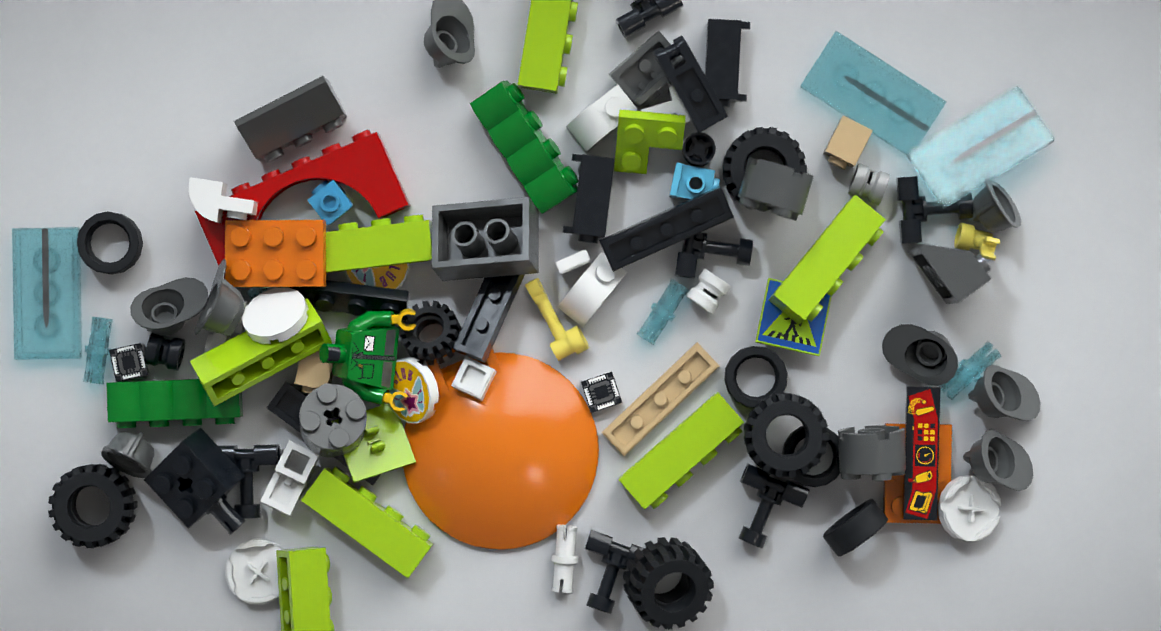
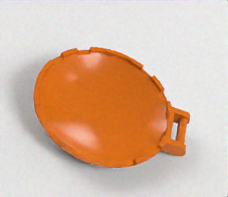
(506, 464)

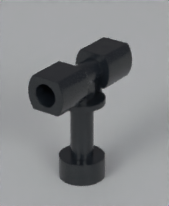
(644, 11)
(916, 209)
(696, 247)
(248, 462)
(772, 492)
(616, 558)

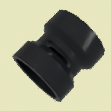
(703, 148)
(165, 351)

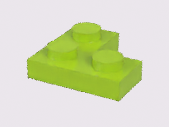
(643, 130)

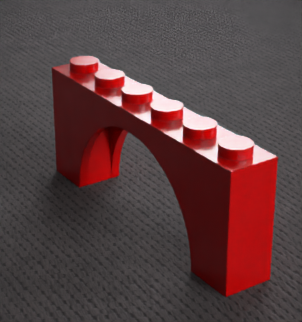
(359, 165)

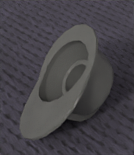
(450, 33)
(995, 208)
(169, 306)
(223, 306)
(920, 354)
(1006, 394)
(129, 454)
(1000, 461)

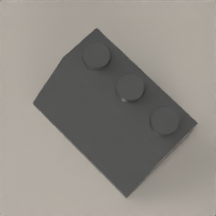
(291, 119)
(951, 270)

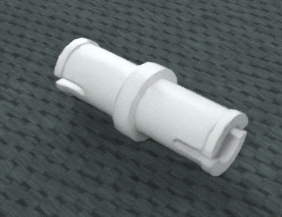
(564, 558)

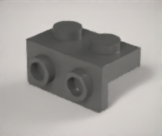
(641, 74)

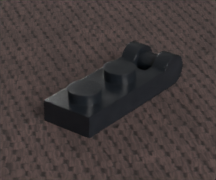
(691, 85)

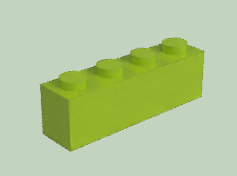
(546, 44)
(379, 245)
(827, 260)
(245, 362)
(681, 450)
(367, 521)
(304, 589)

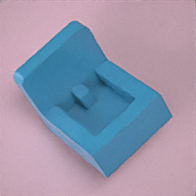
(330, 201)

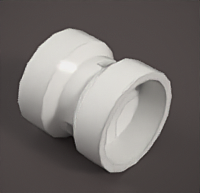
(713, 285)

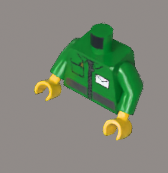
(367, 355)

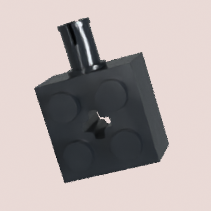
(196, 482)

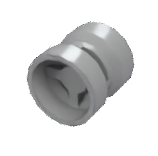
(876, 184)

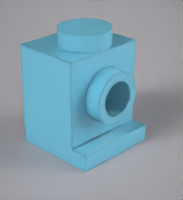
(684, 173)

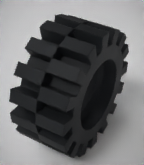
(439, 347)

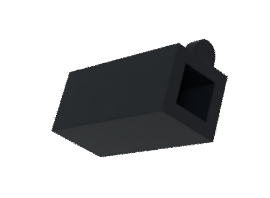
(724, 58)
(592, 197)

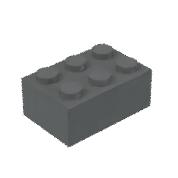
(485, 239)

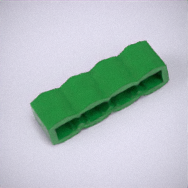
(524, 146)
(167, 401)

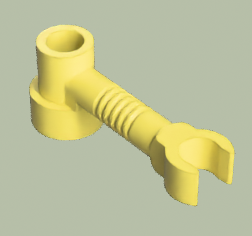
(969, 237)
(565, 341)

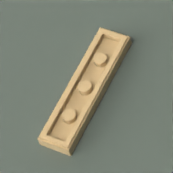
(660, 399)

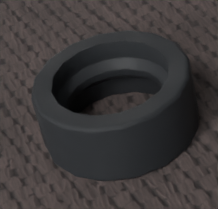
(85, 236)
(748, 353)
(820, 479)
(855, 527)

